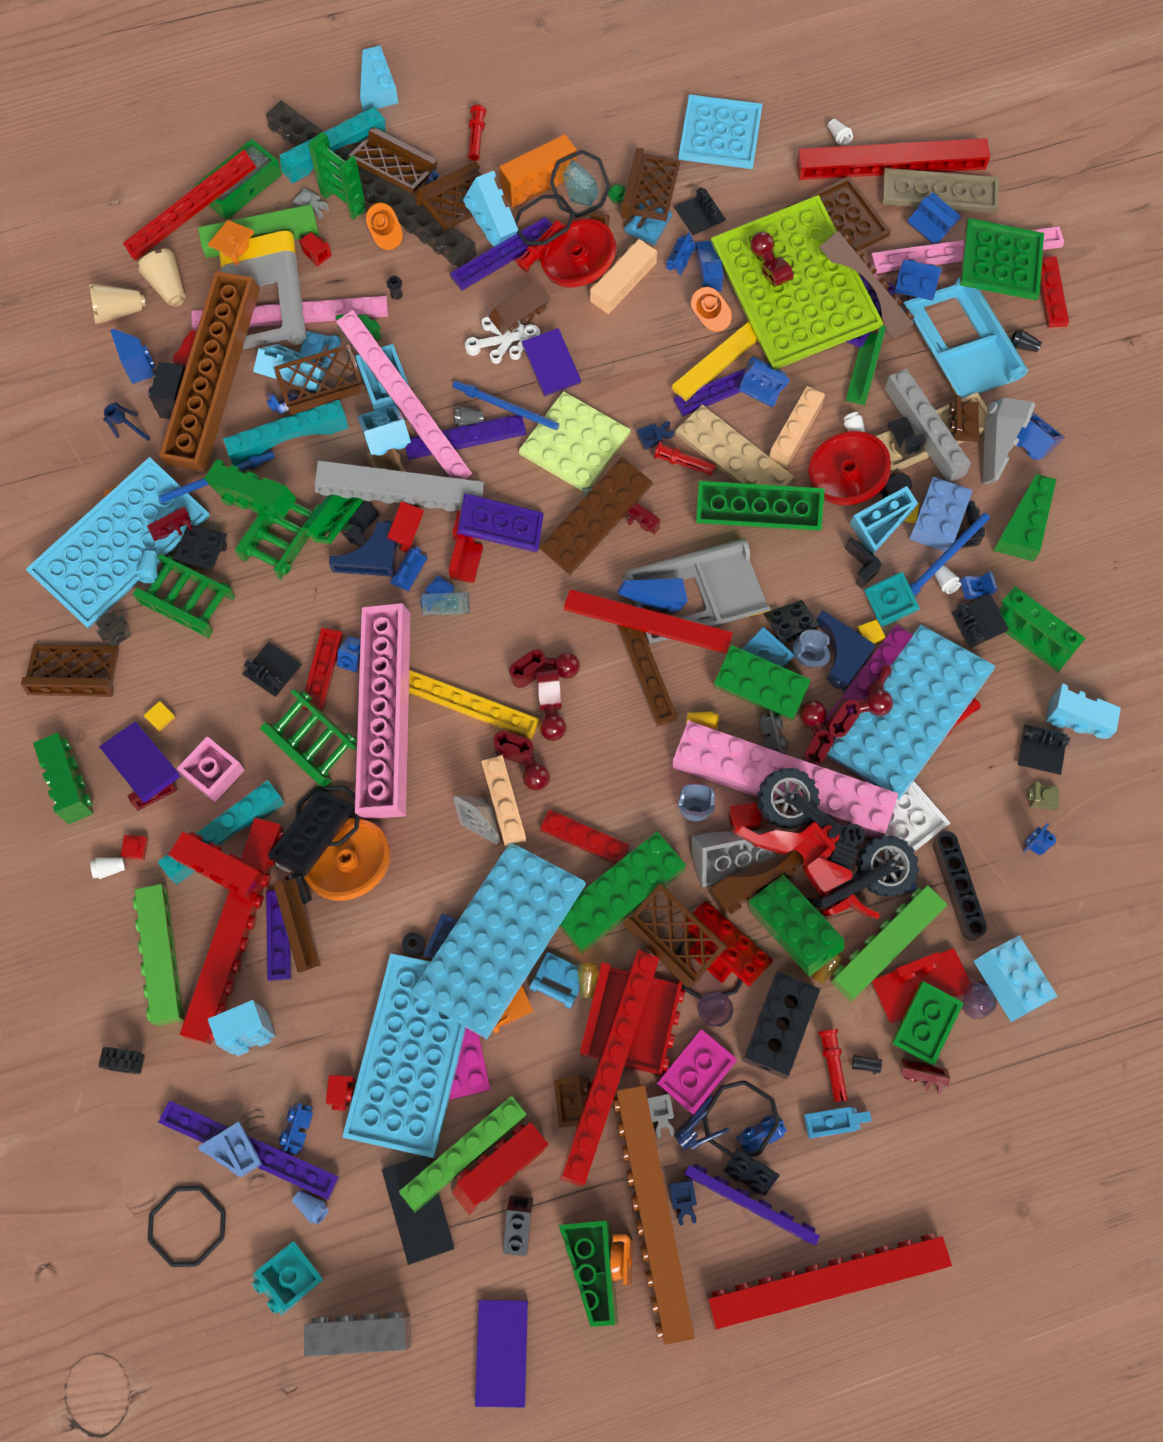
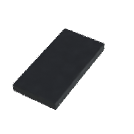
(311, 832)
(427, 1230)

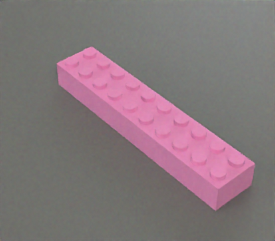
(383, 712)
(746, 764)

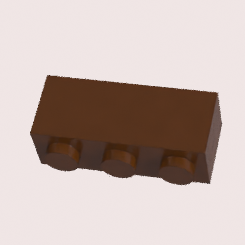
(519, 308)

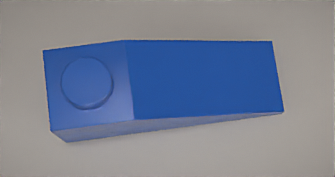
(709, 266)
(656, 593)

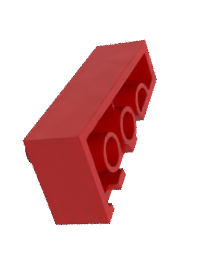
(216, 865)
(499, 1167)

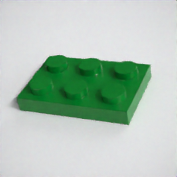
(927, 1023)

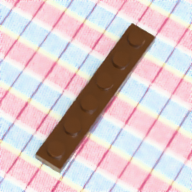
(648, 675)

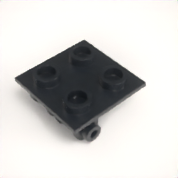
(700, 212)
(201, 547)
(979, 620)
(791, 621)
(271, 669)
(1042, 749)
(751, 1172)

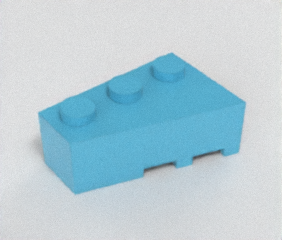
(376, 80)
(489, 210)
(277, 354)
(882, 519)
(1082, 714)

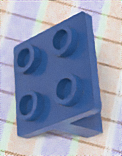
(933, 218)
(917, 279)
(763, 382)

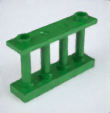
(327, 173)
(259, 531)
(183, 615)
(1039, 629)
(290, 744)

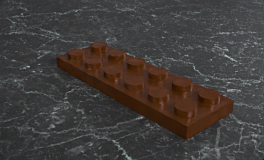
(596, 515)

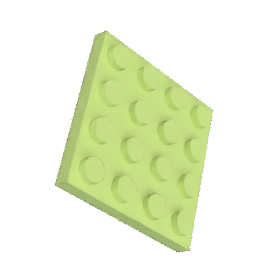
(579, 446)

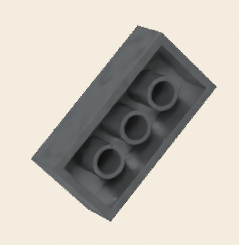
(357, 1335)

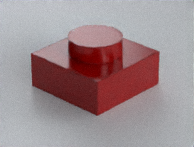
(134, 847)

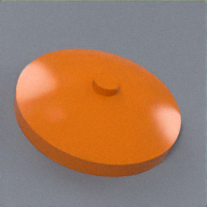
(352, 867)

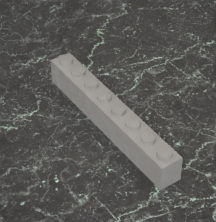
(393, 486)

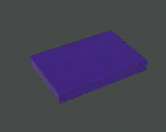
(551, 362)

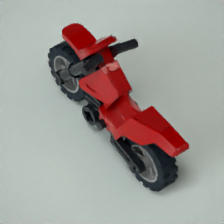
(827, 847)

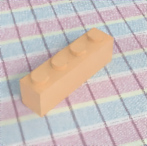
(623, 276)
(797, 427)
(504, 801)

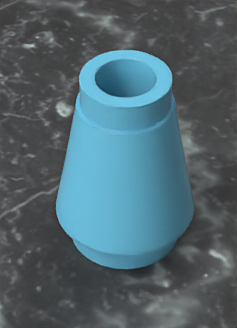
(148, 567)

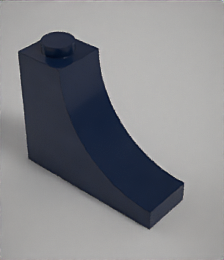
(374, 558)
(849, 650)

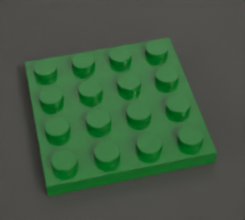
(1002, 259)

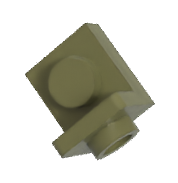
(1043, 796)

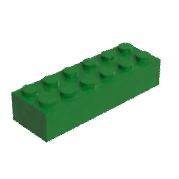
(759, 506)
(620, 892)

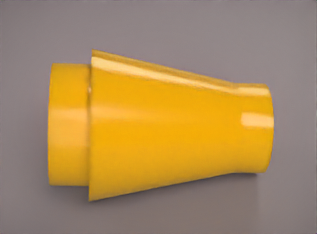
(707, 719)

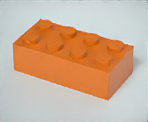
(531, 172)

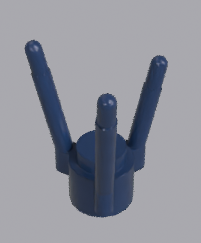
(115, 414)
(686, 1134)

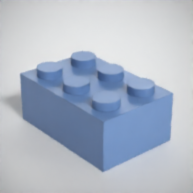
(941, 514)

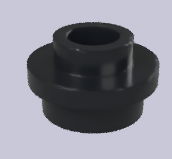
(413, 950)

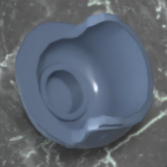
(811, 648)
(696, 802)

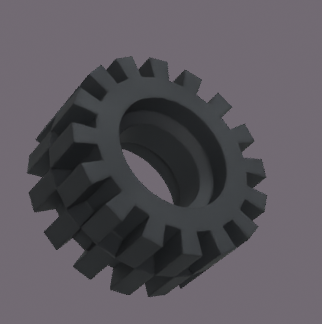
(121, 1060)

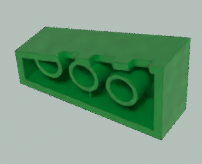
(249, 490)
(1028, 524)
(62, 776)
(589, 1253)

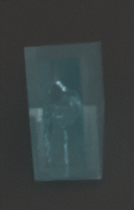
(580, 184)
(445, 603)

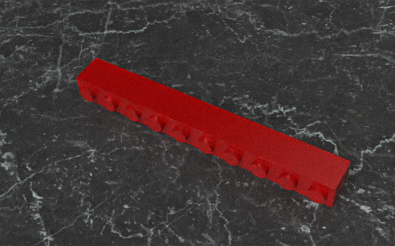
(873, 159)
(230, 938)
(609, 1069)
(828, 1282)

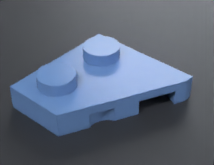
(233, 1150)

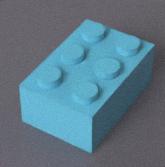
(378, 396)
(384, 430)
(1015, 978)
(242, 1028)

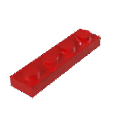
(1053, 293)
(323, 666)
(584, 837)

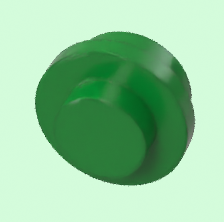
(617, 193)

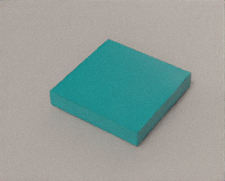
(892, 599)

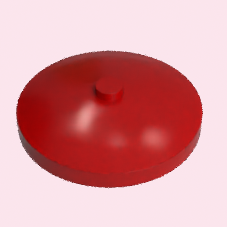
(579, 254)
(850, 467)

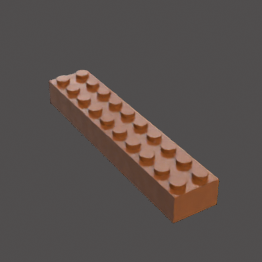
(210, 372)
(654, 1215)

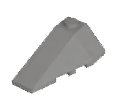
(1001, 428)
(477, 817)
(724, 854)

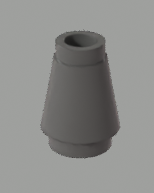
(467, 416)

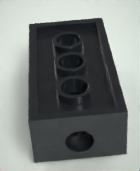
(796, 1020)

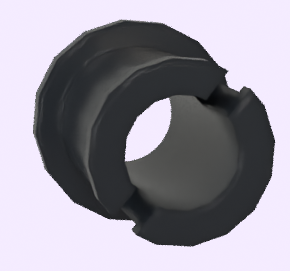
(394, 284)
(867, 1064)

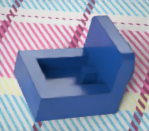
(278, 406)
(978, 586)
(349, 654)

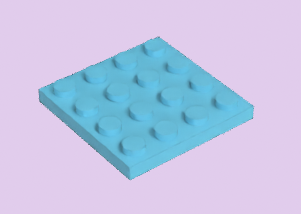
(720, 131)

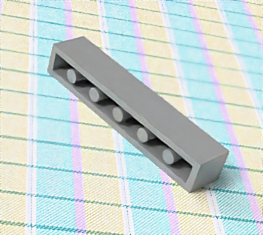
(924, 419)

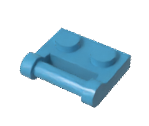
(651, 229)
(316, 343)
(560, 973)

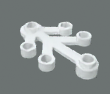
(505, 341)

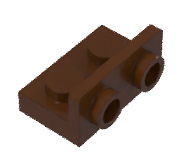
(965, 420)
(570, 1099)

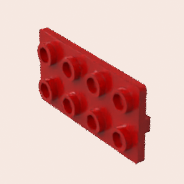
(740, 956)
(938, 969)

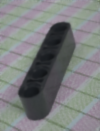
(958, 896)

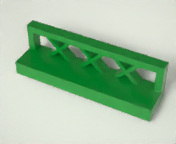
(865, 368)
(326, 518)

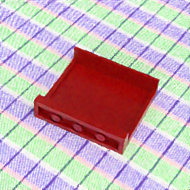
(654, 1027)

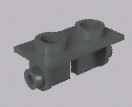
(772, 725)

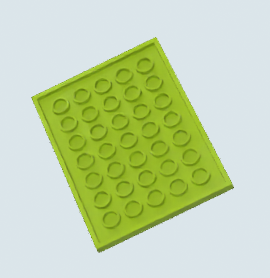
(817, 307)

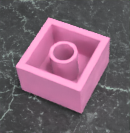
(210, 769)

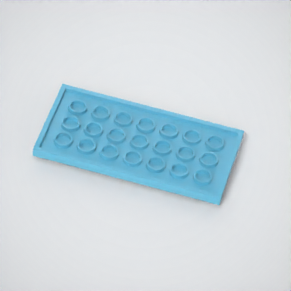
(101, 553)
(930, 691)
(498, 940)
(405, 1067)

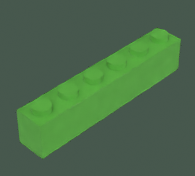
(295, 220)
(888, 943)
(159, 955)
(462, 1154)

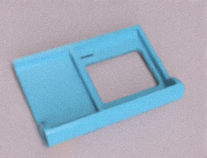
(976, 364)

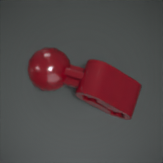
(775, 270)
(535, 660)
(877, 703)
(813, 715)
(552, 725)
(535, 775)

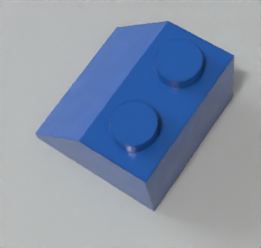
(133, 356)
(1038, 438)

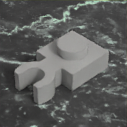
(307, 198)
(660, 1112)

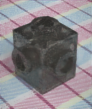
(112, 628)

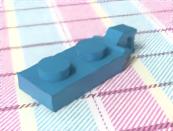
(834, 1122)

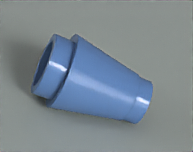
(311, 1207)

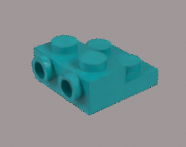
(286, 1279)

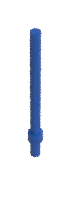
(472, 391)
(252, 462)
(915, 587)

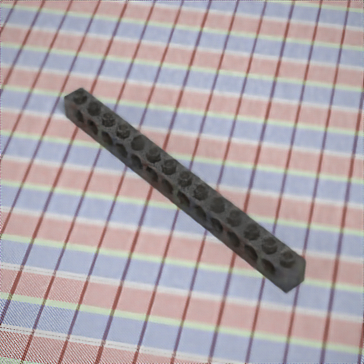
(417, 220)

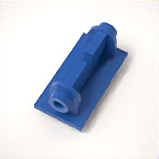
(682, 251)
(409, 569)
(1040, 840)
(297, 1118)
(752, 1137)

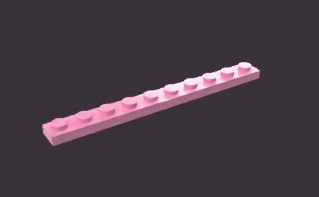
(944, 252)
(314, 311)
(403, 396)

